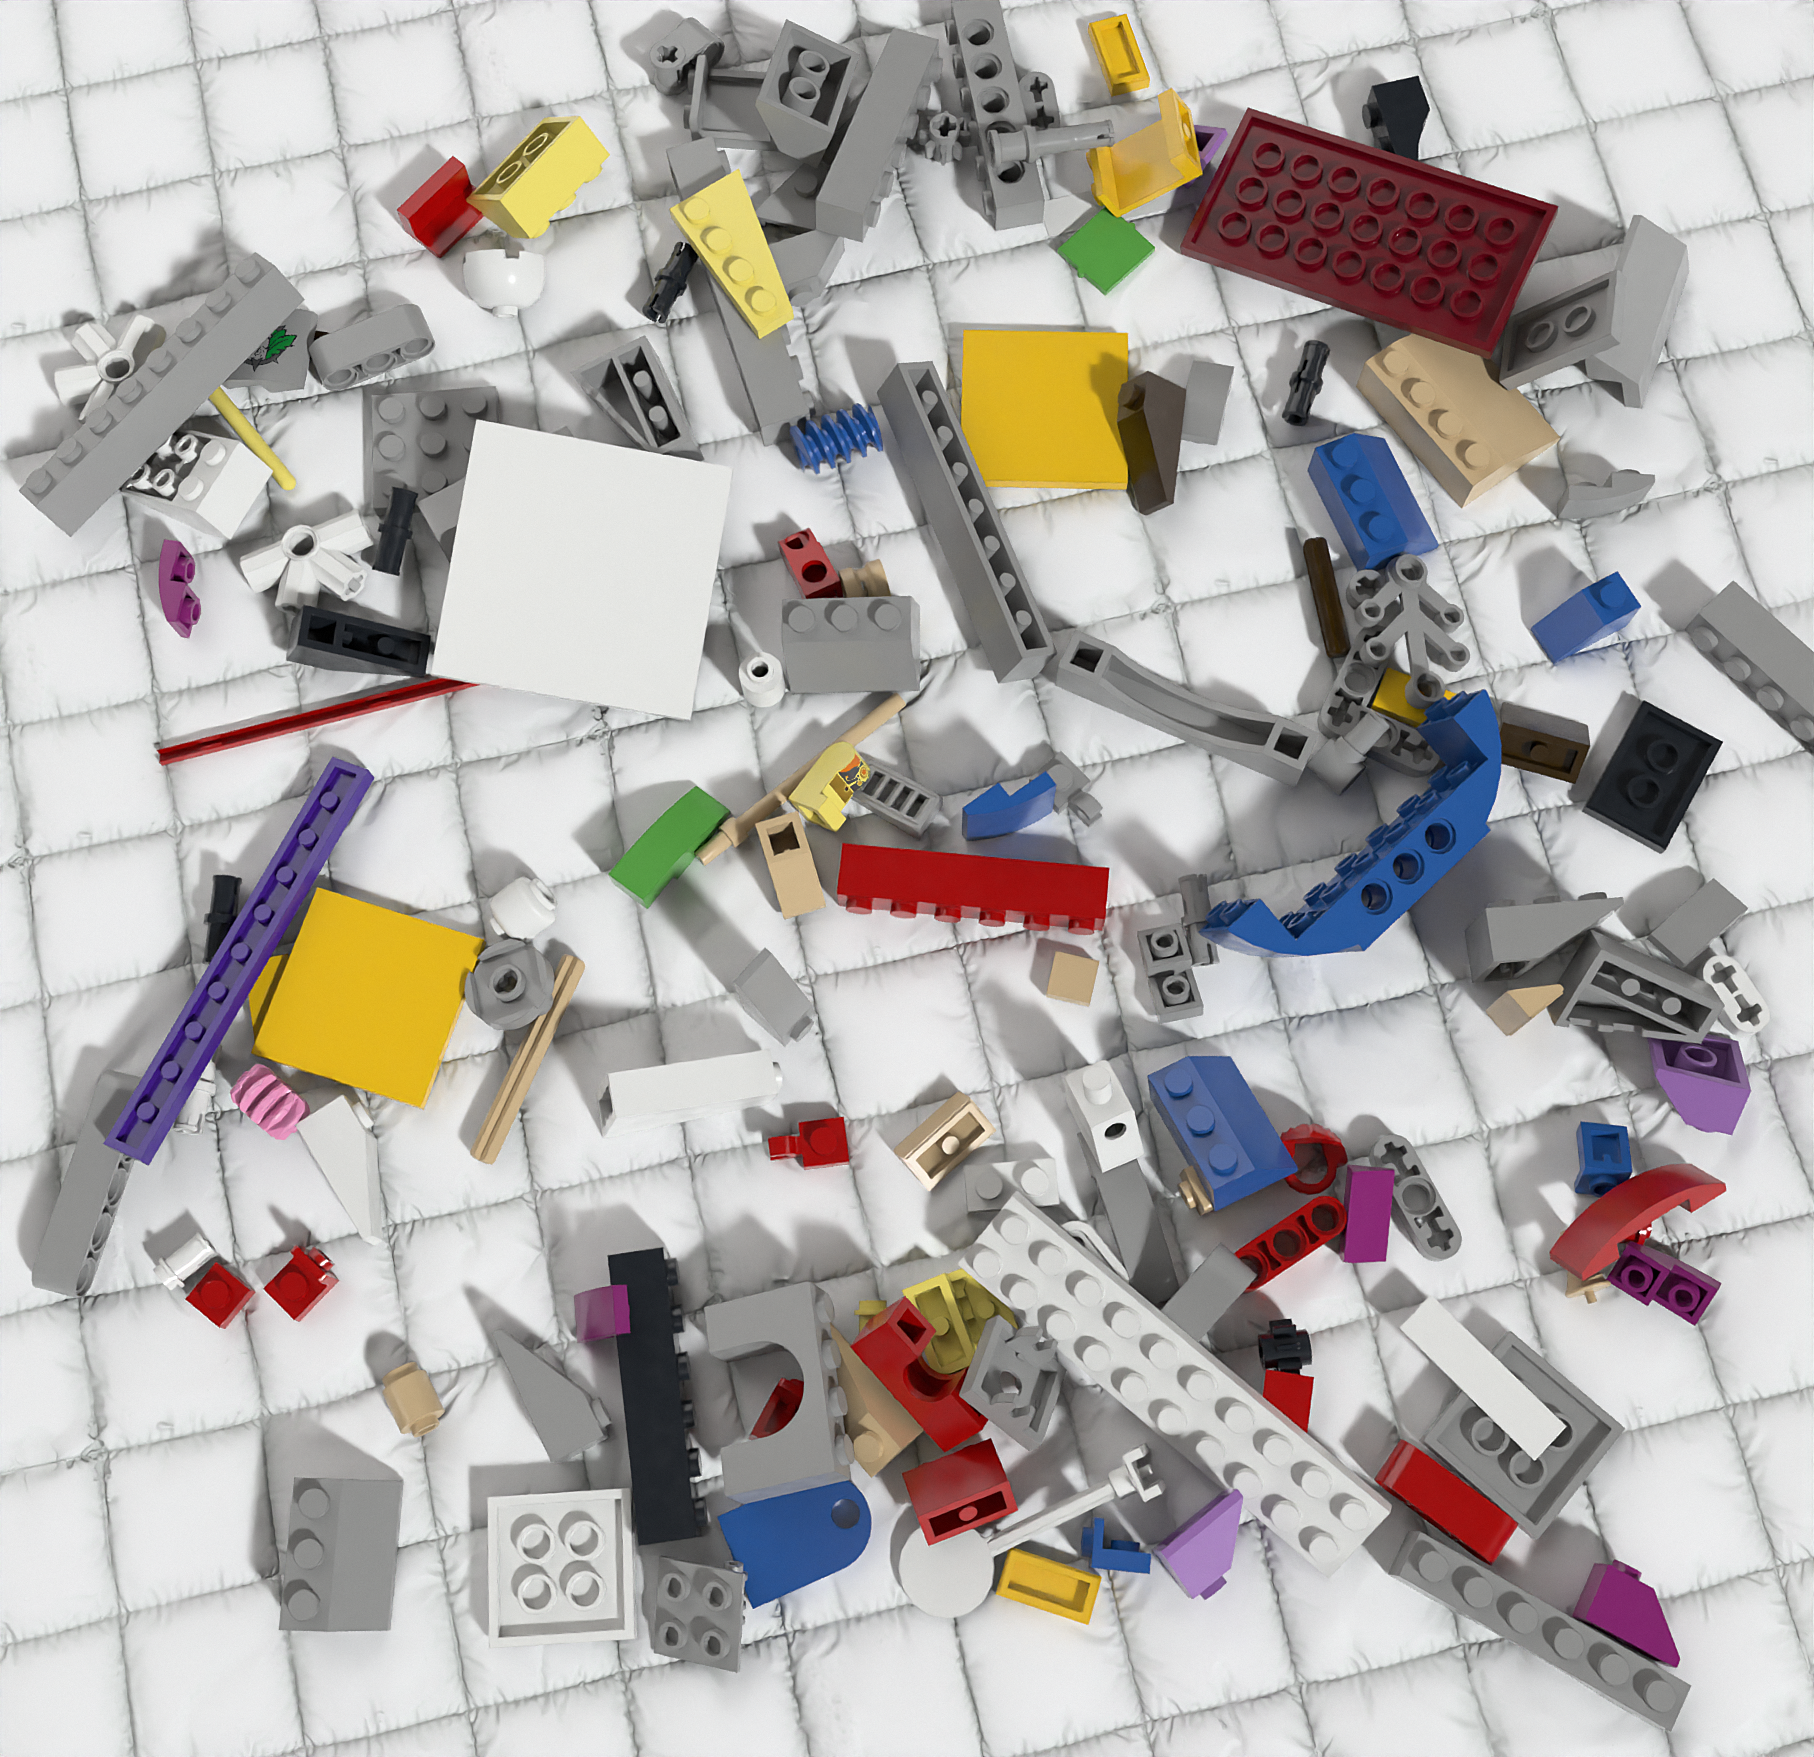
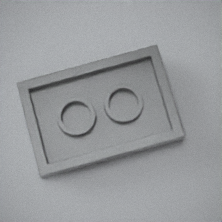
(1563, 330)

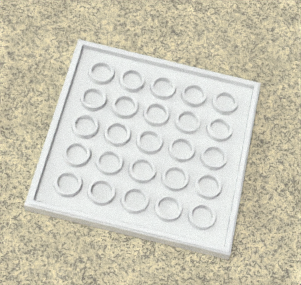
(582, 571)

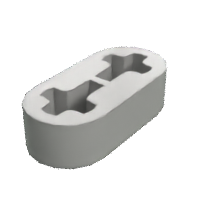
(1047, 107)

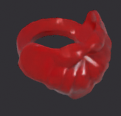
(1332, 1150)

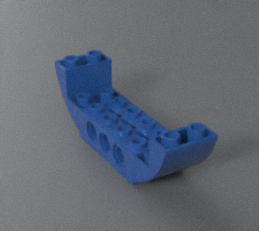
(1399, 858)

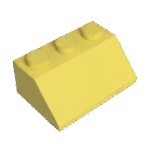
(540, 176)

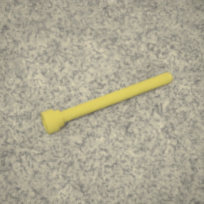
(252, 438)

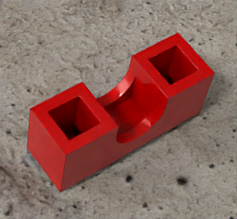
(893, 1350)

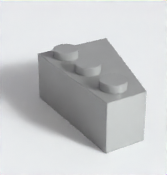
(639, 399)
(1632, 992)

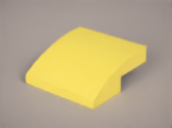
(958, 1312)

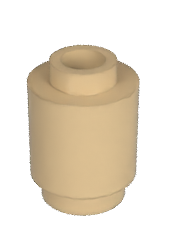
(412, 1400)

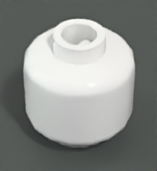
(523, 909)

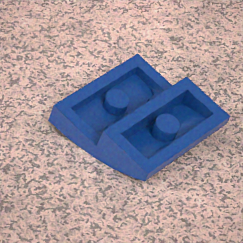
(999, 814)

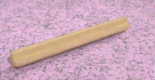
(526, 1063)

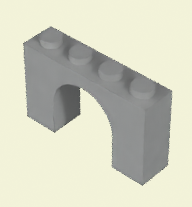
(814, 1443)

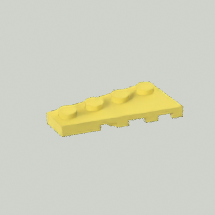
(733, 247)

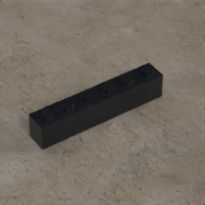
(655, 1400)

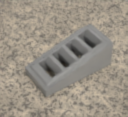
(913, 826)

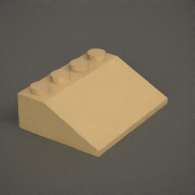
(1454, 414)

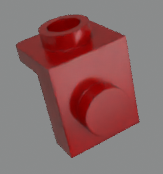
(779, 1408)

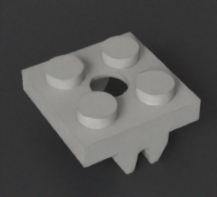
(1036, 1376)

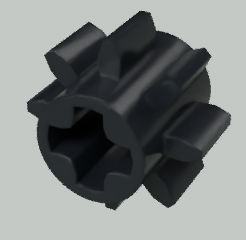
(1284, 1347)

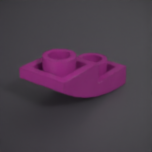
(178, 601)
(1666, 1280)
(601, 1313)

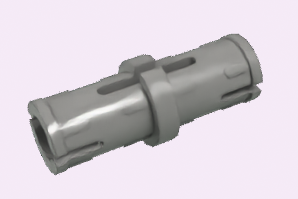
(1196, 906)

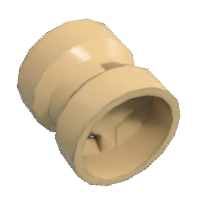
(871, 576)

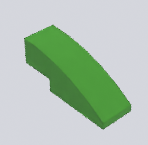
(668, 846)

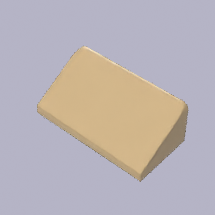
(1521, 1005)
(944, 1140)

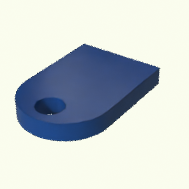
(794, 1539)

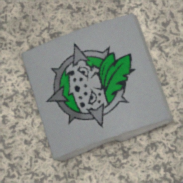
(281, 359)

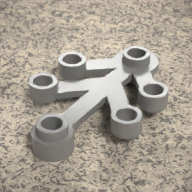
(1415, 627)

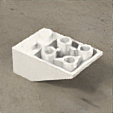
(200, 481)

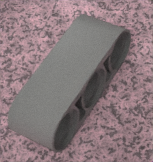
(372, 347)
(1209, 1292)

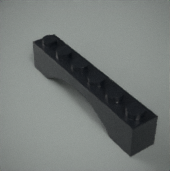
(1397, 116)

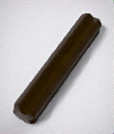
(1326, 597)

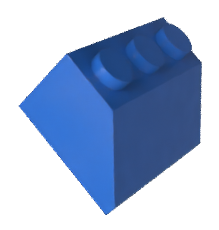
(1369, 501)
(1219, 1127)

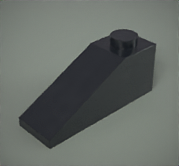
(355, 644)

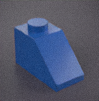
(1586, 618)

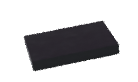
(1652, 777)

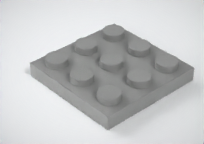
(425, 439)
(1500, 1468)

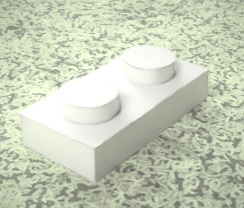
(993, 1184)

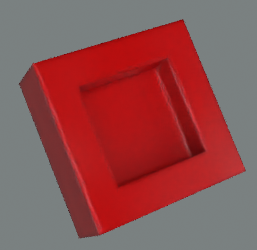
(220, 1295)

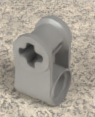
(680, 54)

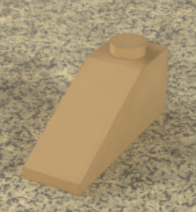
(874, 1418)

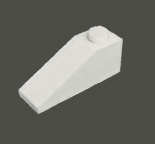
(349, 1159)

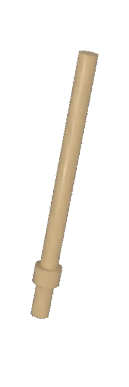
(735, 830)

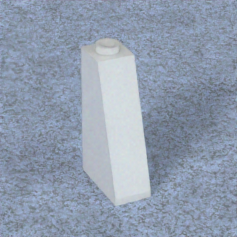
(686, 1091)

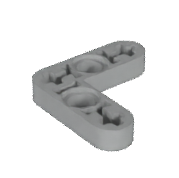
(1403, 760)

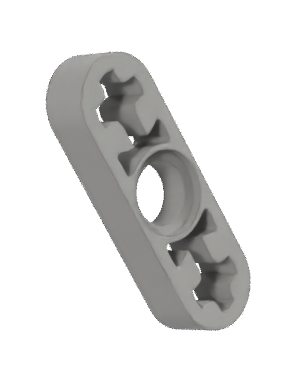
(1434, 1201)

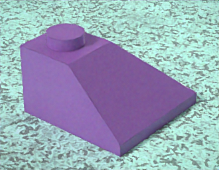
(1703, 1080)
(1203, 1546)

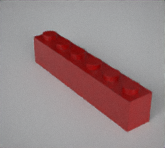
(972, 887)

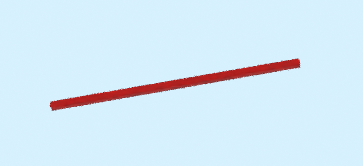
(310, 719)

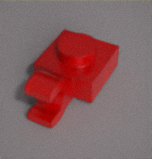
(820, 1144)

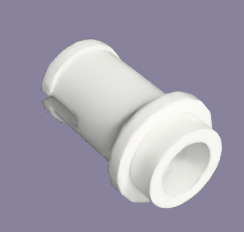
(184, 1261)

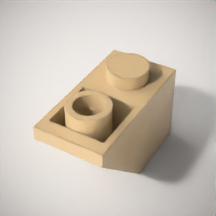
(790, 865)

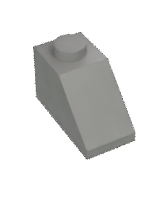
(807, 263)

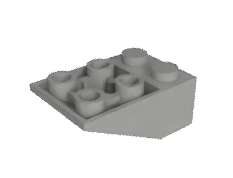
(1516, 938)

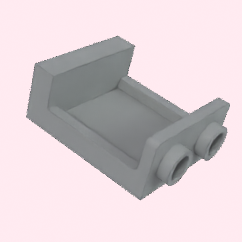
(726, 108)

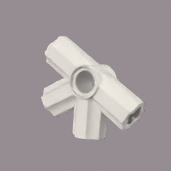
(106, 362)
(324, 565)

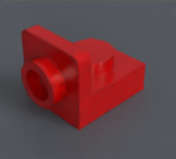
(302, 1281)

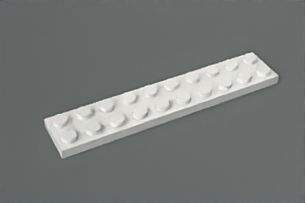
(1175, 1385)

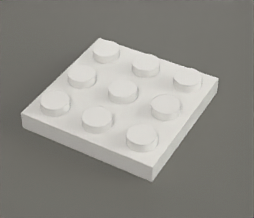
(561, 1568)

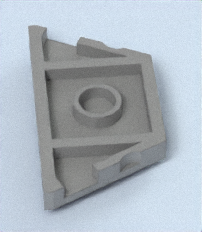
(795, 200)

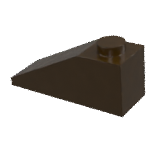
(1151, 437)

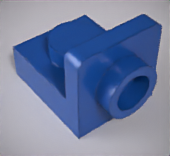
(1602, 1158)
(1121, 1555)

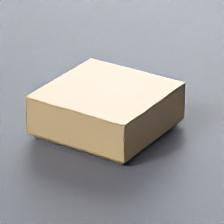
(1072, 978)

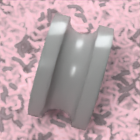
(1368, 579)

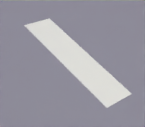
(1075, 210)
(1482, 1377)

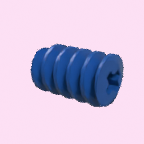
(836, 437)

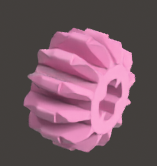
(269, 1101)

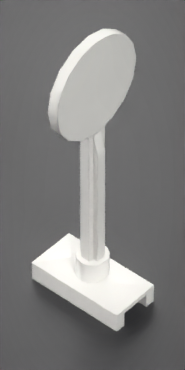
(959, 1571)

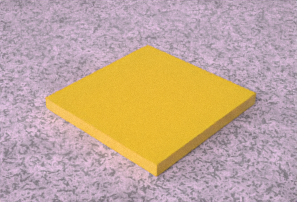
(1045, 407)
(369, 998)

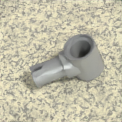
(1342, 760)

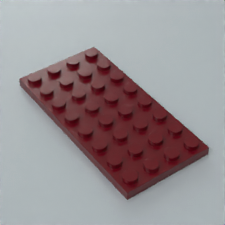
(1369, 232)

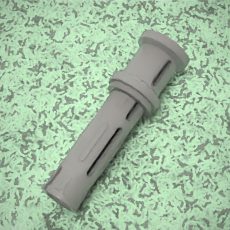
(1031, 143)

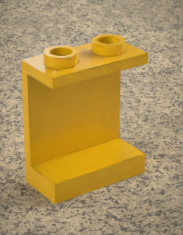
(1148, 160)

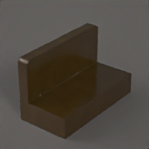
(1542, 742)

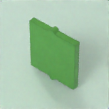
(1106, 250)

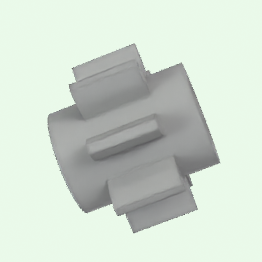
(944, 138)

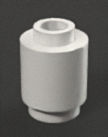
(762, 679)

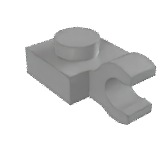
(1071, 789)

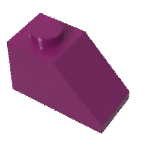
(1626, 1612)

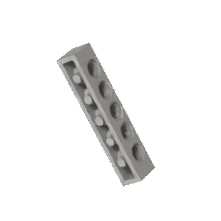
(985, 52)

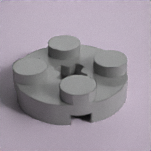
(529, 998)

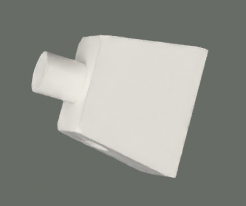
(1097, 1103)

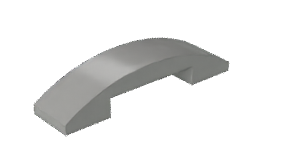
(1134, 1226)

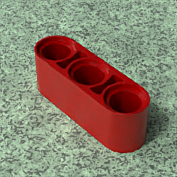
(1301, 1230)
(1446, 1502)

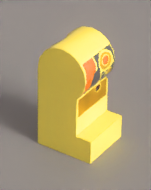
(830, 785)

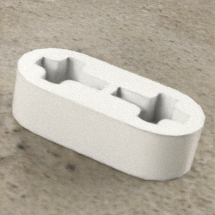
(1736, 994)

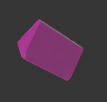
(1368, 1214)

